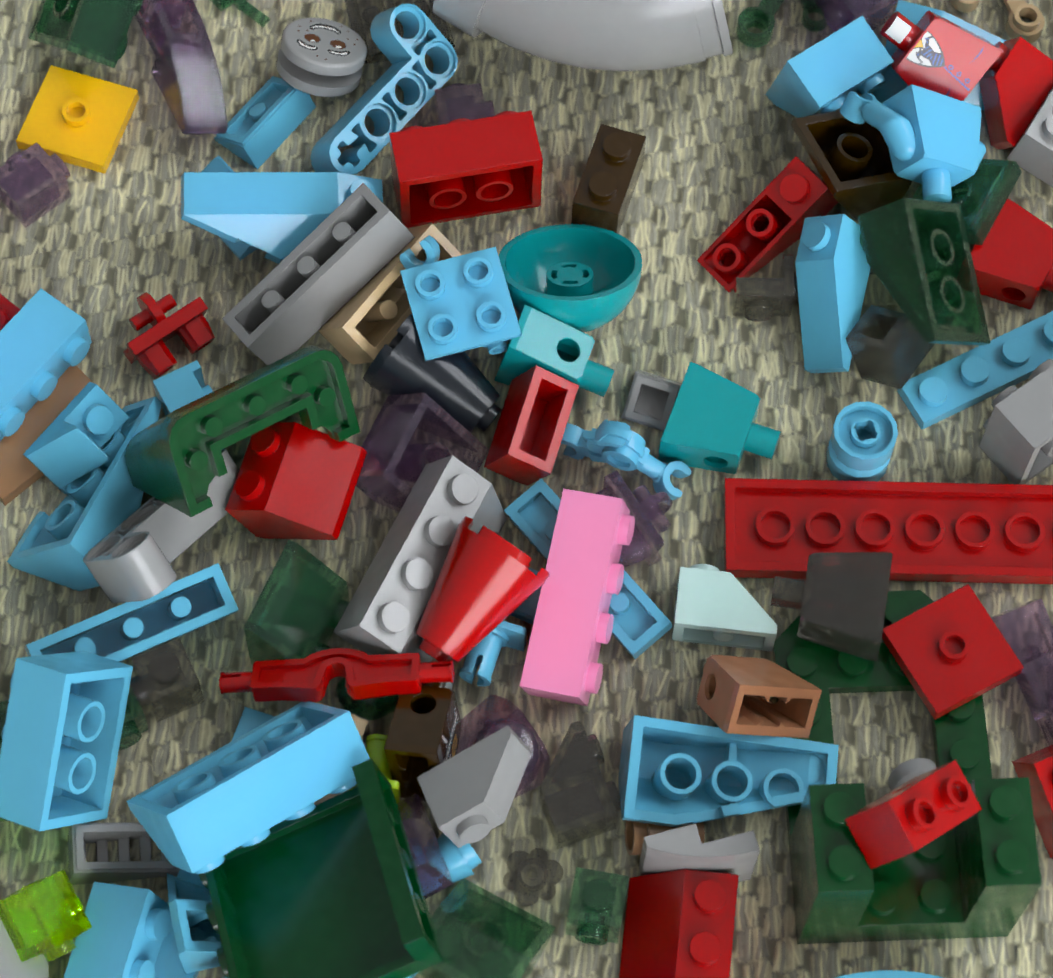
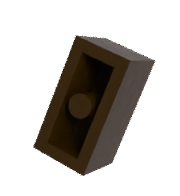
(609, 179)

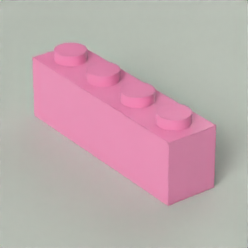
(577, 597)

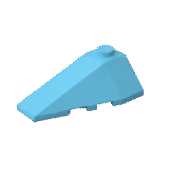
(266, 207)
(701, 774)

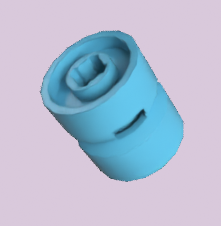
(861, 442)

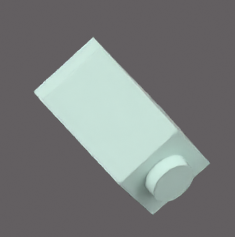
(719, 611)

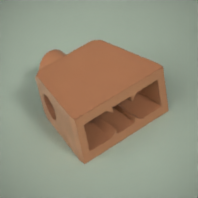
(738, 693)

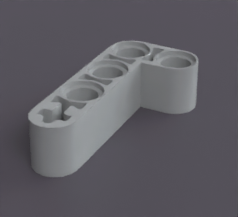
(137, 554)

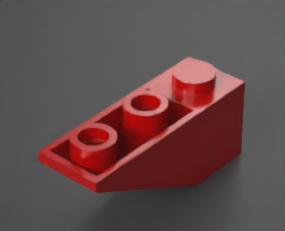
(768, 224)

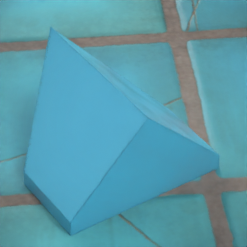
(192, 929)

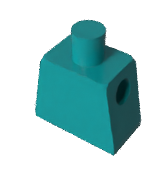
(555, 349)
(714, 424)

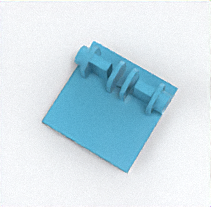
(461, 304)

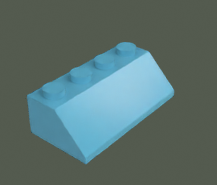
(251, 785)

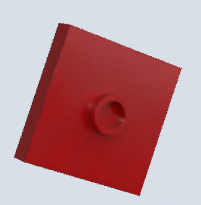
(951, 651)

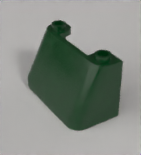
(183, 449)

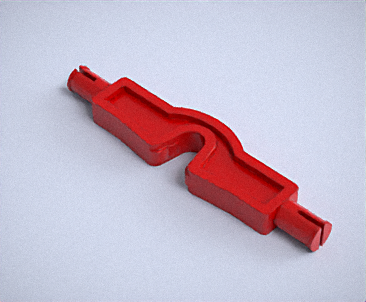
(364, 675)

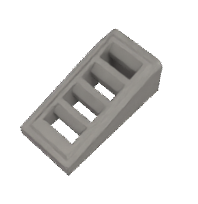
(103, 871)

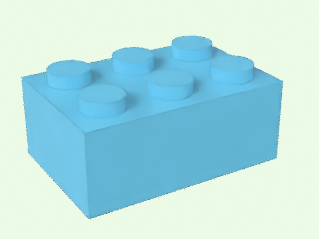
(62, 739)

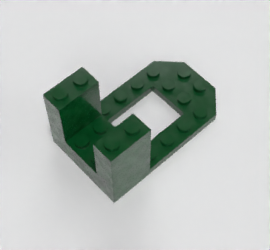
(956, 886)

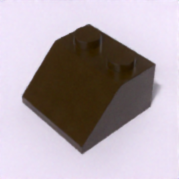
(851, 161)

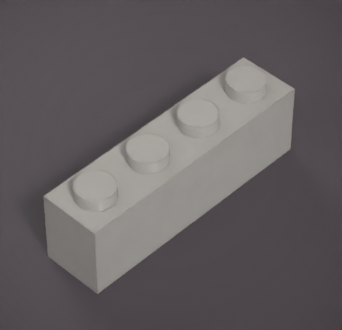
(318, 277)

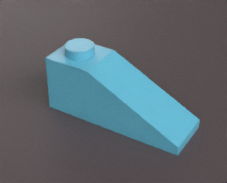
(831, 290)

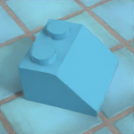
(830, 69)

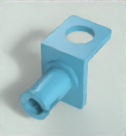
(488, 650)

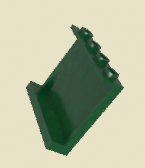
(326, 894)

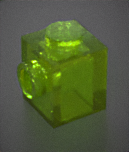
(44, 917)

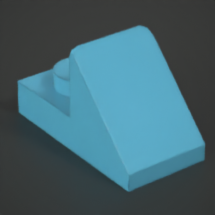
(75, 438)

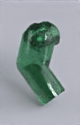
(369, 708)

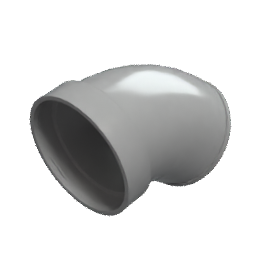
(599, 32)

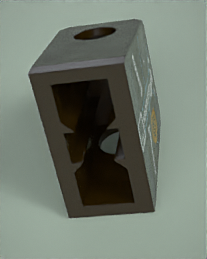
(422, 734)

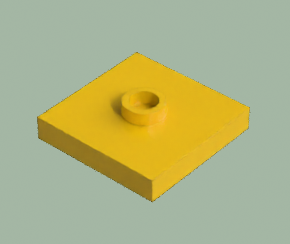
(78, 118)

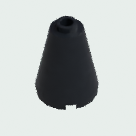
(449, 380)

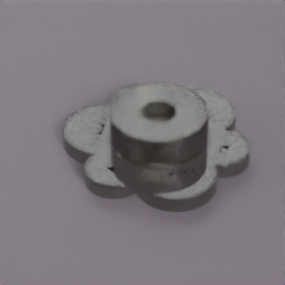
(530, 889)

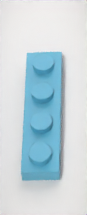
(979, 372)
(636, 617)

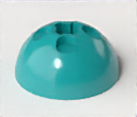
(572, 273)

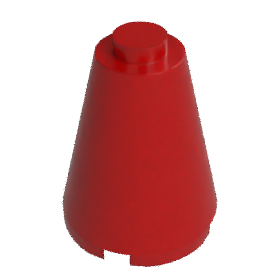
(474, 592)

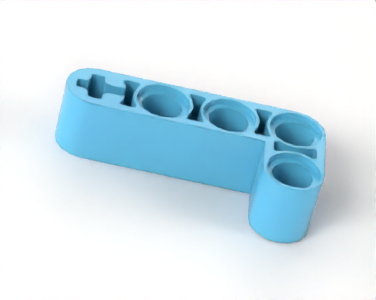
(379, 101)

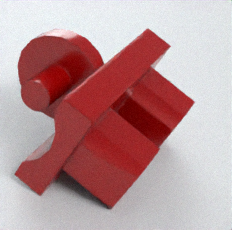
(150, 345)

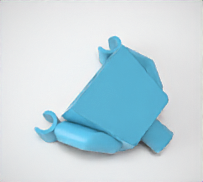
(927, 136)

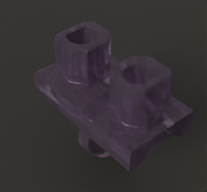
(649, 510)

